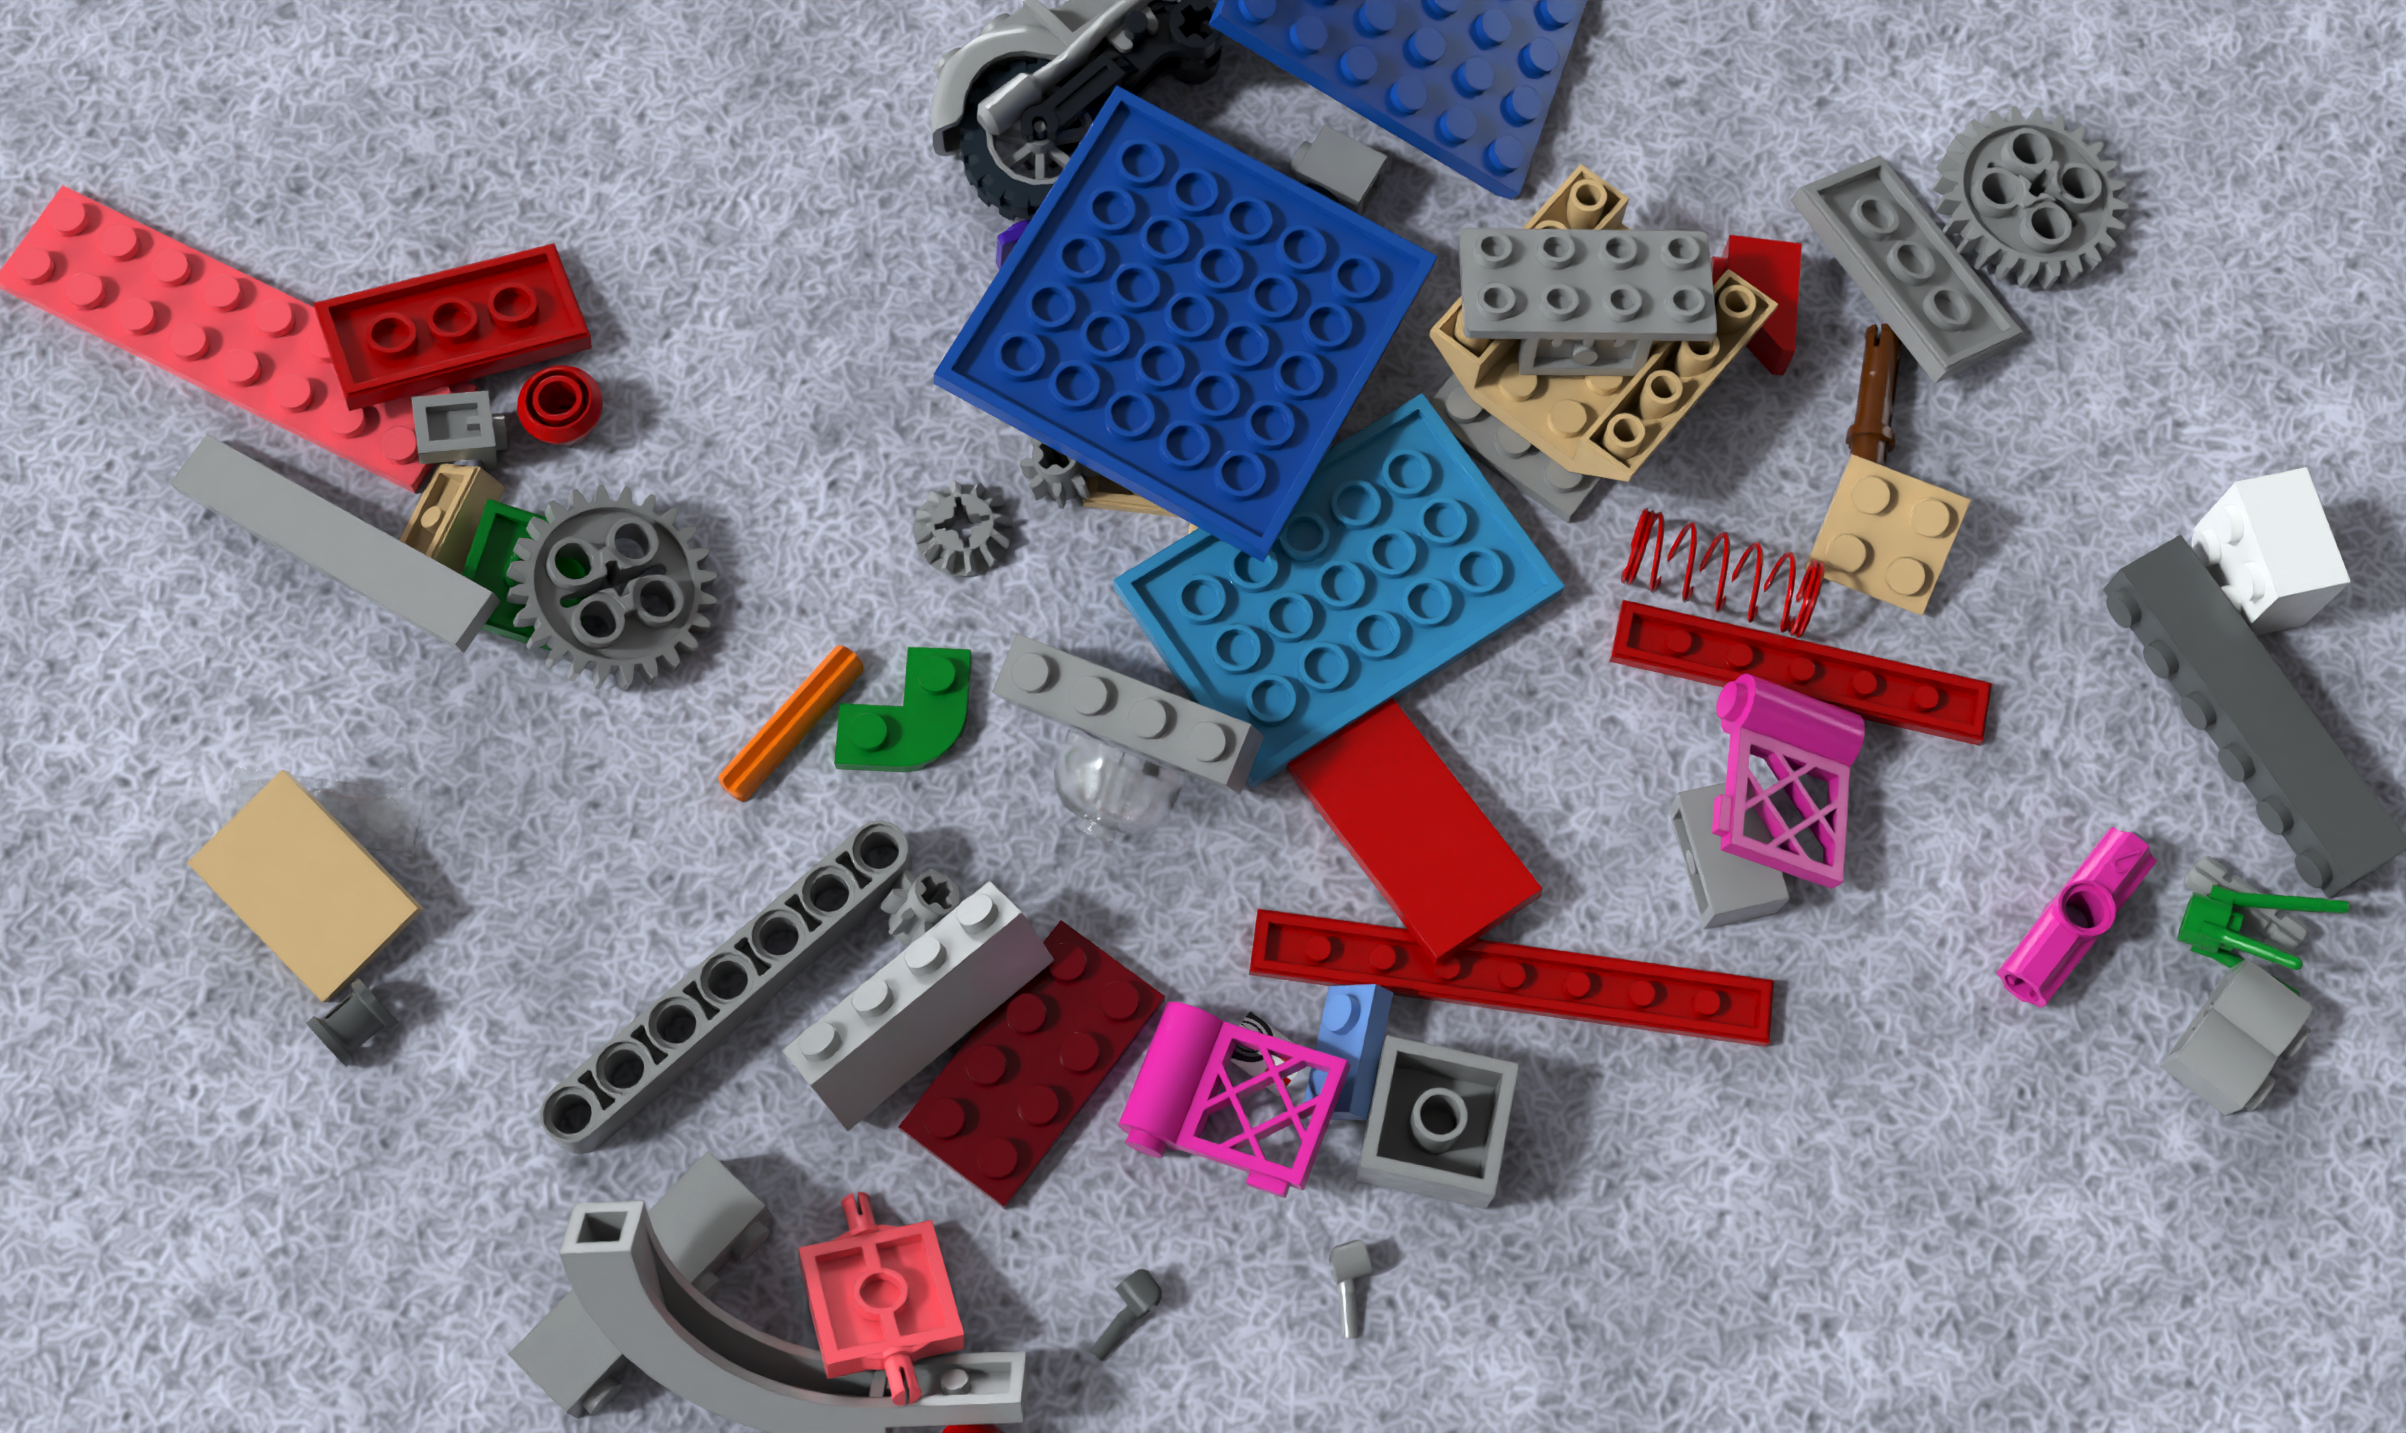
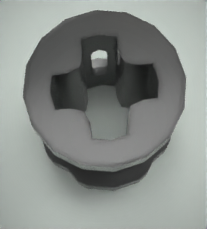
(352, 1022)

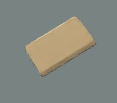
(450, 513)

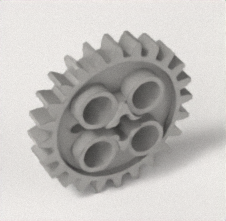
(2030, 197)
(589, 537)

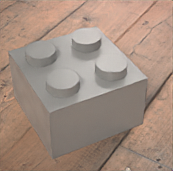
(1437, 1122)

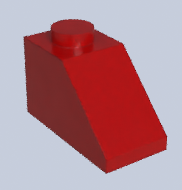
(1774, 271)

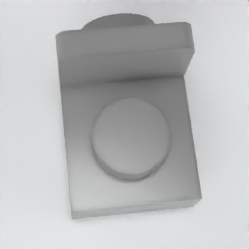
(458, 428)

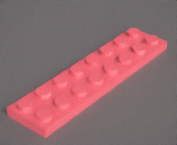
(207, 329)

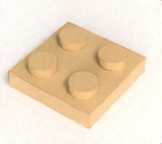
(1888, 534)

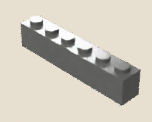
(2254, 717)

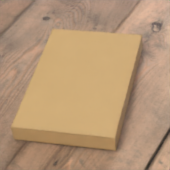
(305, 886)

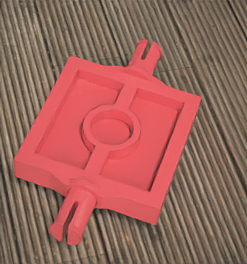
(880, 1299)

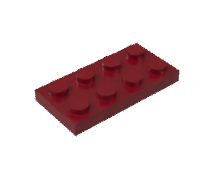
(1032, 1067)

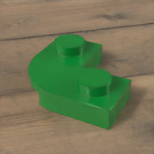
(921, 729)

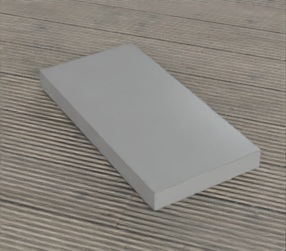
(1907, 268)

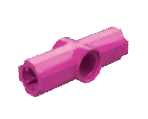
(2054, 942)

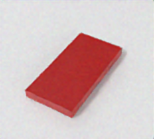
(452, 326)
(1414, 831)

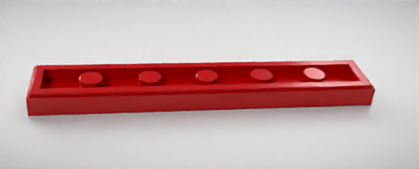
(1850, 680)

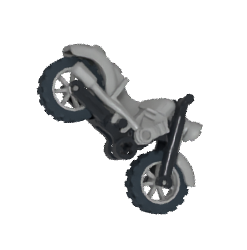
(1055, 78)

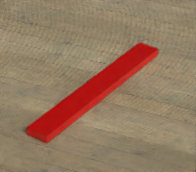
(1516, 978)

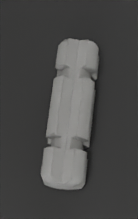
(2280, 931)

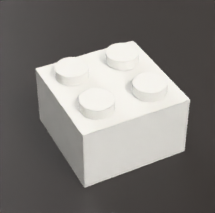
(2272, 550)

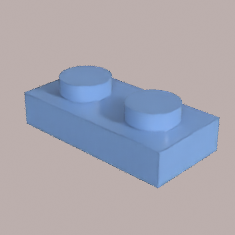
(1355, 1031)

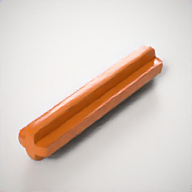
(791, 723)

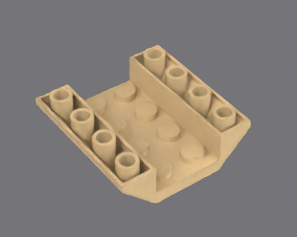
(1600, 421)

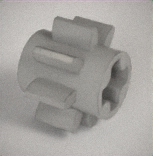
(1051, 478)
(919, 904)

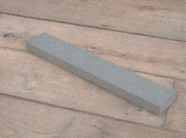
(336, 543)

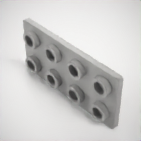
(1586, 295)

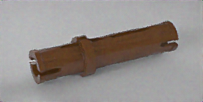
(1872, 431)

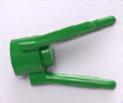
(2215, 928)

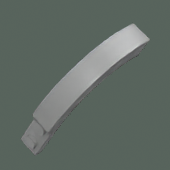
(748, 1374)

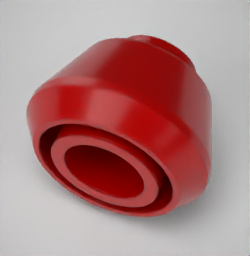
(560, 405)

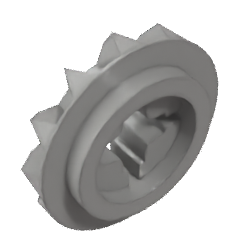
(944, 548)

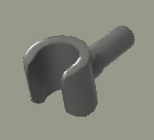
(1139, 1294)

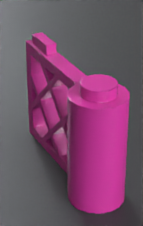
(1788, 734)
(1181, 1085)

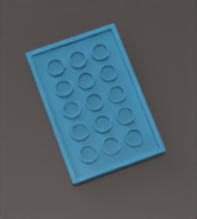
(1368, 591)

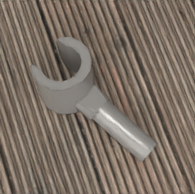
(1349, 1263)

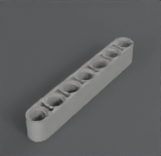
(718, 1017)

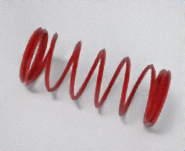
(1808, 590)

